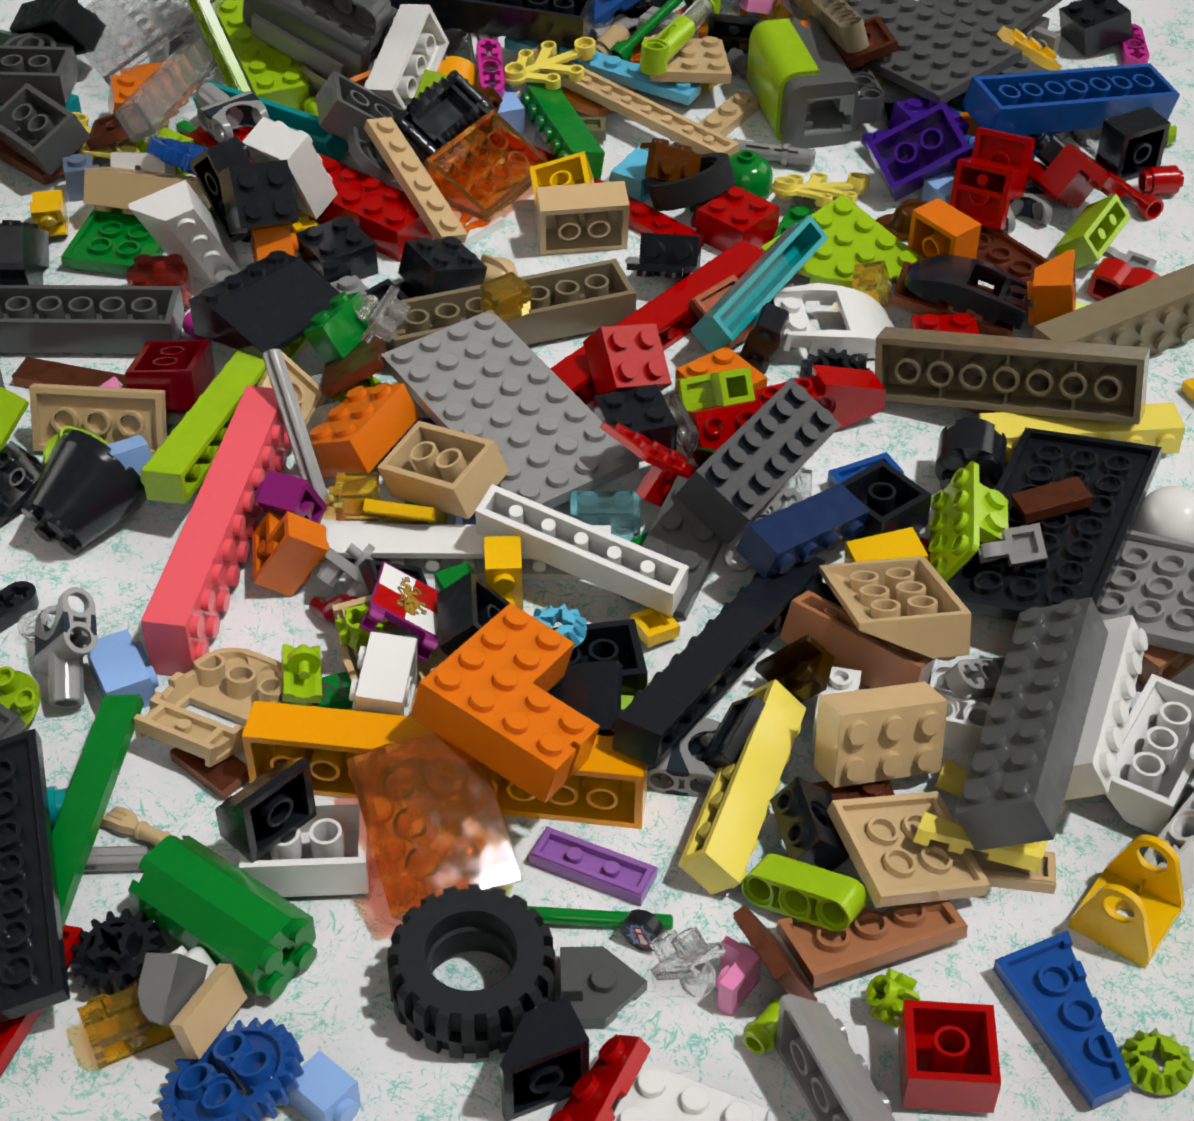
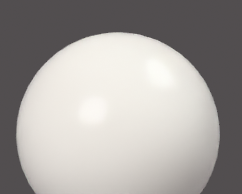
(1168, 513)

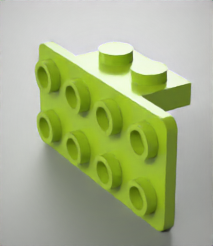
(962, 519)

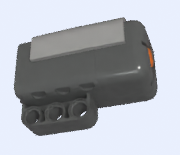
(323, 32)

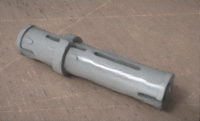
(779, 153)

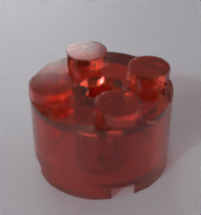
(161, 271)

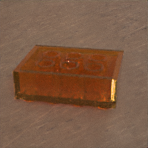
(484, 167)
(431, 820)

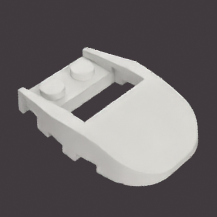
(860, 312)

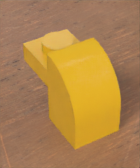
(50, 212)

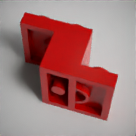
(992, 176)
(1073, 178)

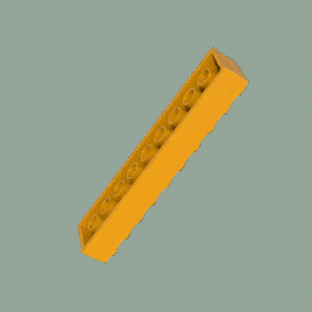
(603, 791)

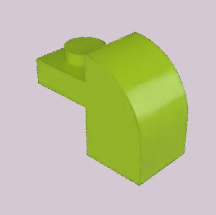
(716, 389)

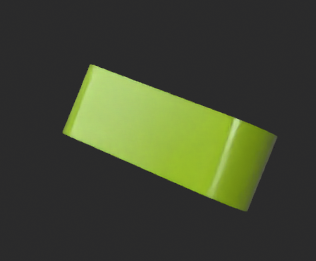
(805, 892)

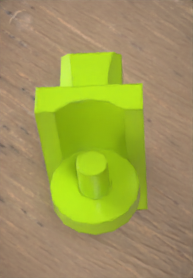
(301, 675)

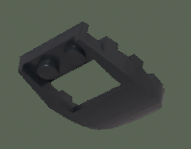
(947, 279)

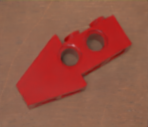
(843, 391)

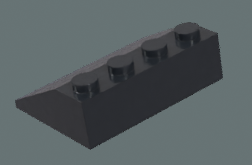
(262, 304)

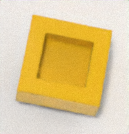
(655, 627)

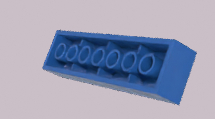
(1066, 98)

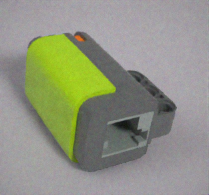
(807, 86)

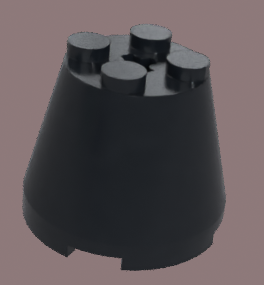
(82, 492)

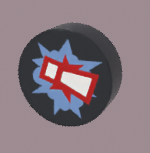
(641, 928)

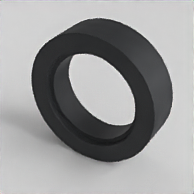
(712, 180)

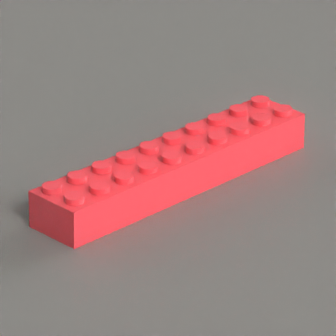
(215, 537)

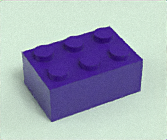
(918, 150)

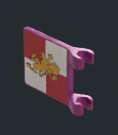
(406, 604)

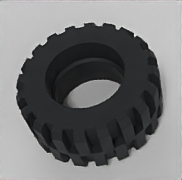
(461, 923)

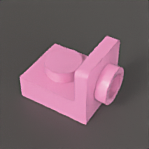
(739, 975)

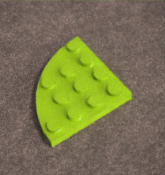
(851, 241)

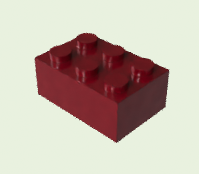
(175, 366)

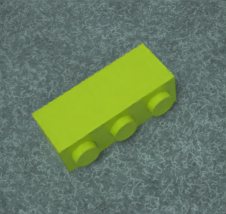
(1094, 230)

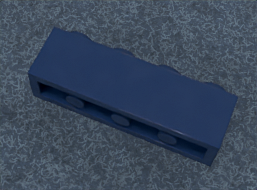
(802, 531)

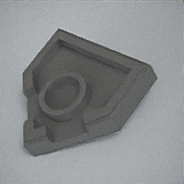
(597, 984)

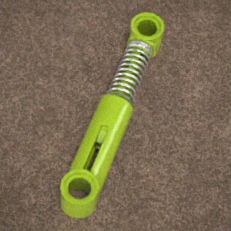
(659, 50)

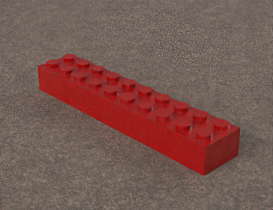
(372, 204)

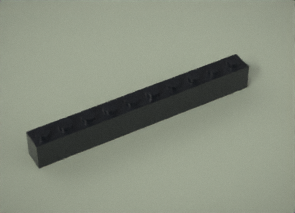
(708, 665)

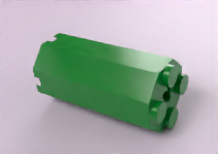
(226, 912)

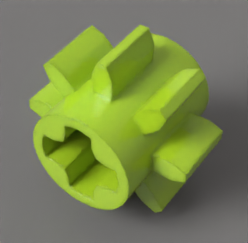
(349, 628)
(887, 996)

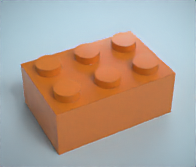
(363, 428)

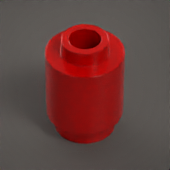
(1160, 180)

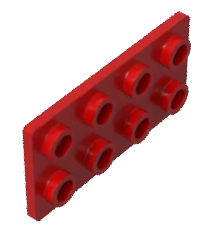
(665, 462)

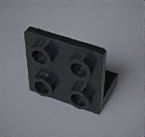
(667, 253)
(17, 478)

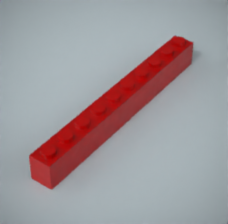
(667, 310)

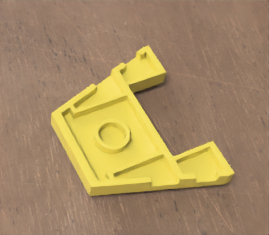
(932, 827)

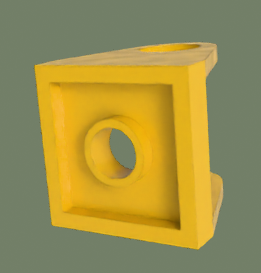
(1136, 886)

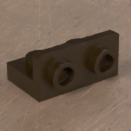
(799, 668)

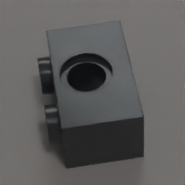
(807, 826)

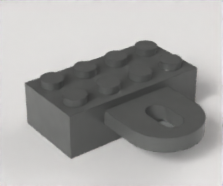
(39, 62)
(343, 112)

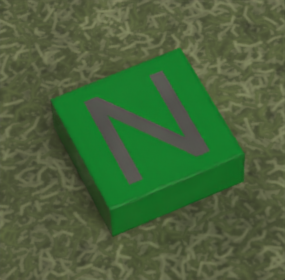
(336, 691)

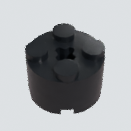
(971, 441)

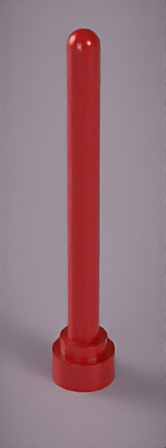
(1147, 205)

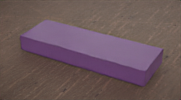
(593, 866)

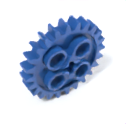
(175, 152)
(253, 1058)

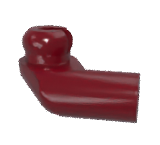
(323, 608)

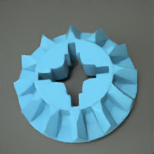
(572, 626)

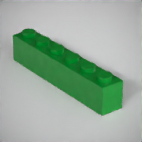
(561, 125)

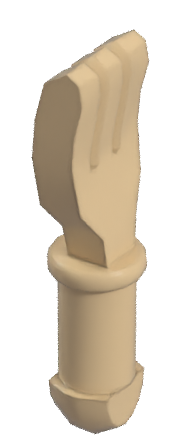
(126, 822)

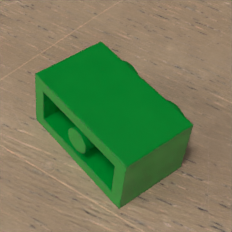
(337, 329)

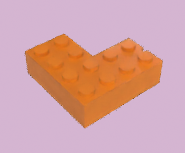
(497, 705)

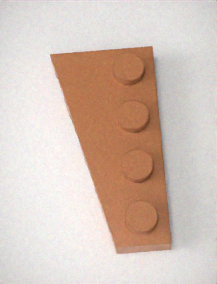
(870, 939)

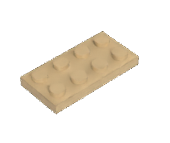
(101, 410)

